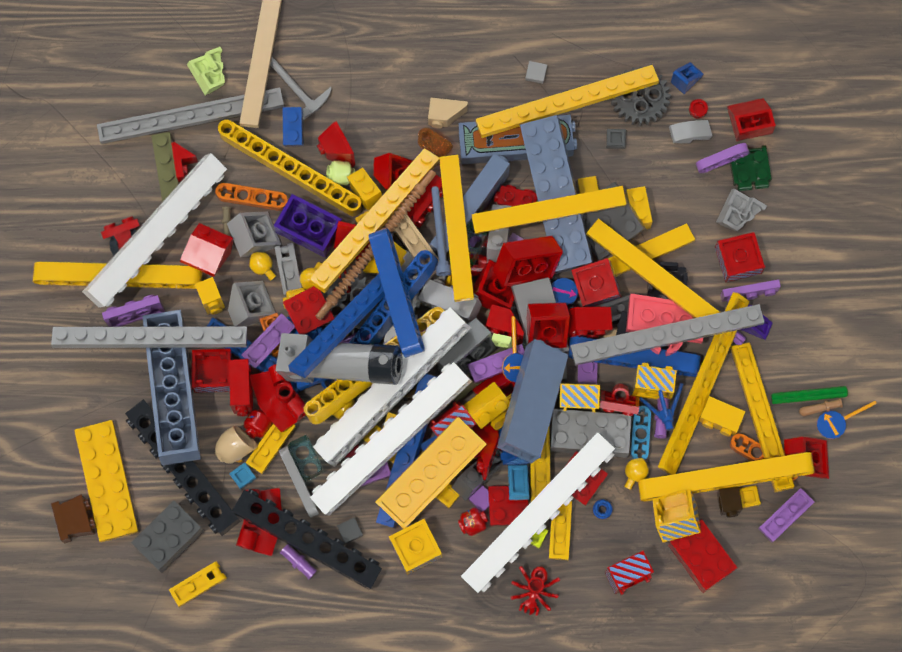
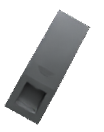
(471, 480)

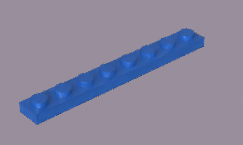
(338, 329)
(405, 458)

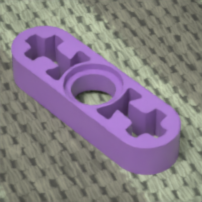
(722, 158)

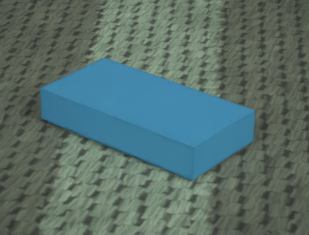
(518, 482)

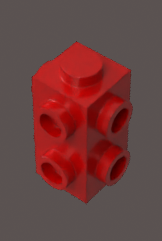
(513, 197)

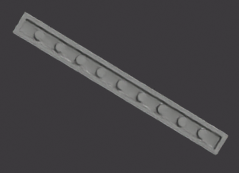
(182, 117)
(667, 334)
(148, 337)

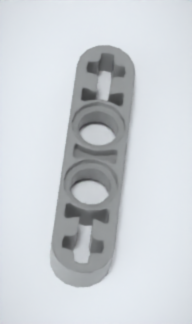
(298, 482)

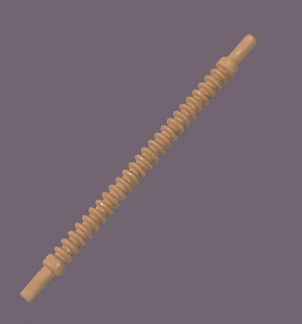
(332, 300)

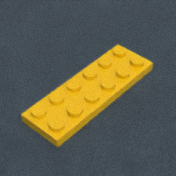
(430, 472)
(106, 481)

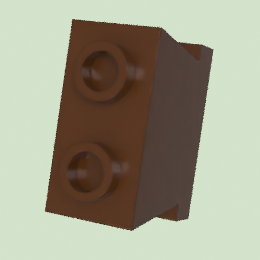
(73, 518)

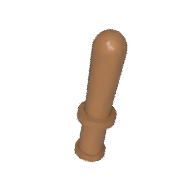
(826, 406)

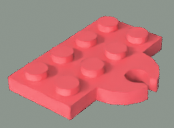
(651, 312)

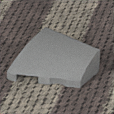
(739, 210)

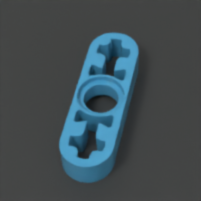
(647, 420)

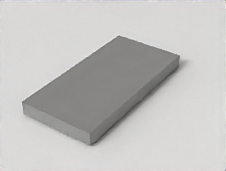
(533, 293)

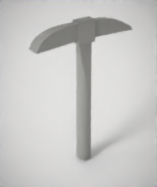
(311, 106)

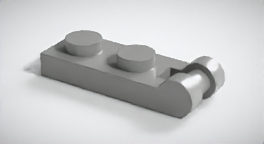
(288, 268)

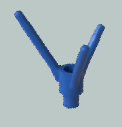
(665, 415)

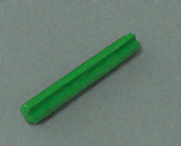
(809, 395)

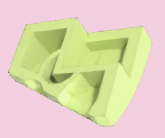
(208, 70)

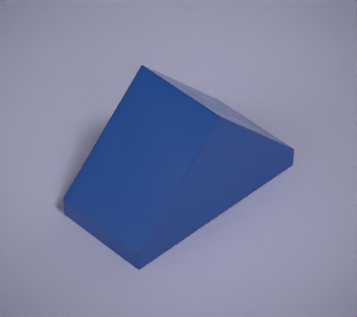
(686, 77)

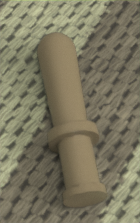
(226, 218)

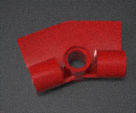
(281, 410)
(253, 537)

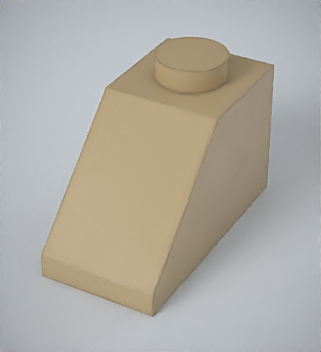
(444, 111)

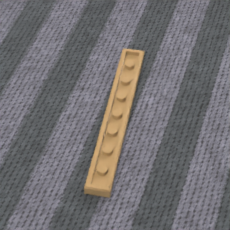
(260, 63)

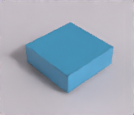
(242, 476)

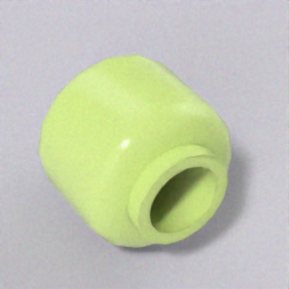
(338, 172)

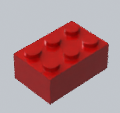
(527, 260)
(703, 558)

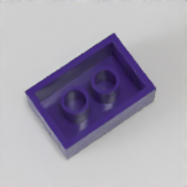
(307, 225)

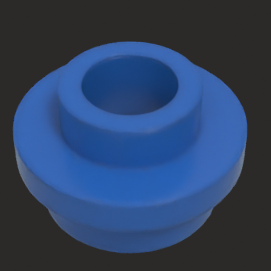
(602, 503)

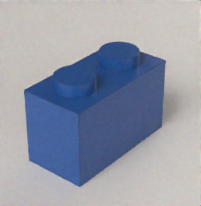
(293, 126)

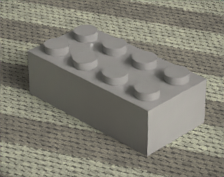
(574, 429)

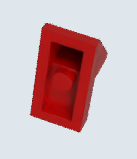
(181, 159)

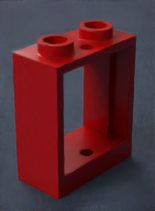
(240, 387)

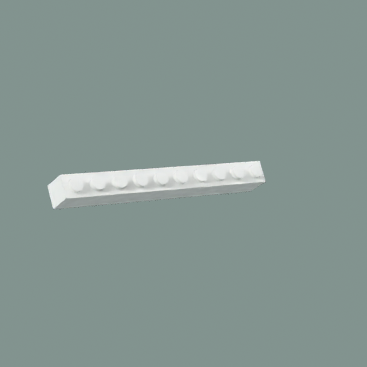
(154, 231)
(383, 397)
(390, 439)
(534, 516)

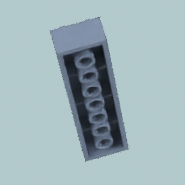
(553, 180)
(172, 396)

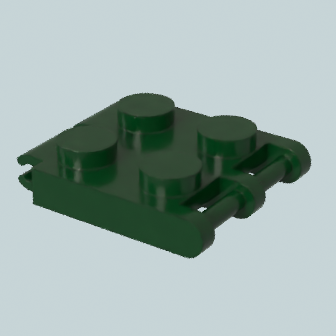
(752, 170)

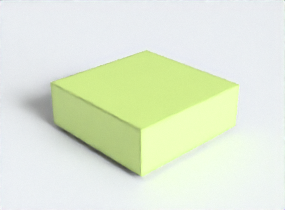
(502, 341)

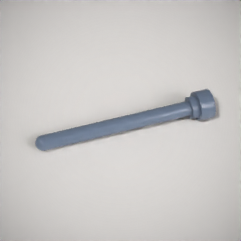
(443, 267)

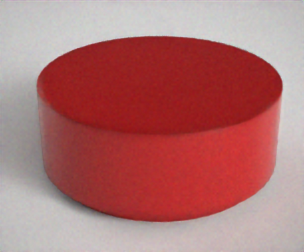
(698, 108)

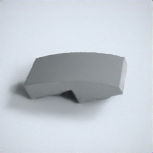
(690, 130)

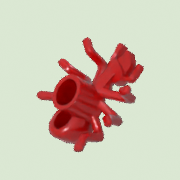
(536, 587)

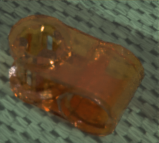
(435, 144)

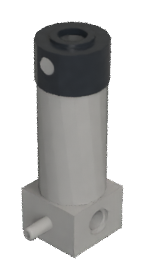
(345, 362)

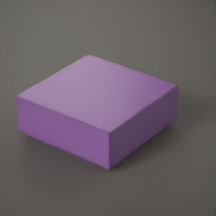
(480, 499)

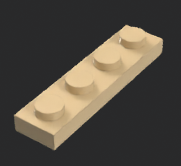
(412, 238)

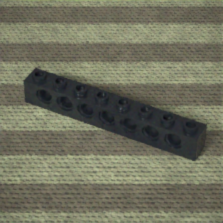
(243, 510)
(222, 524)

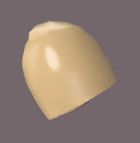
(234, 445)

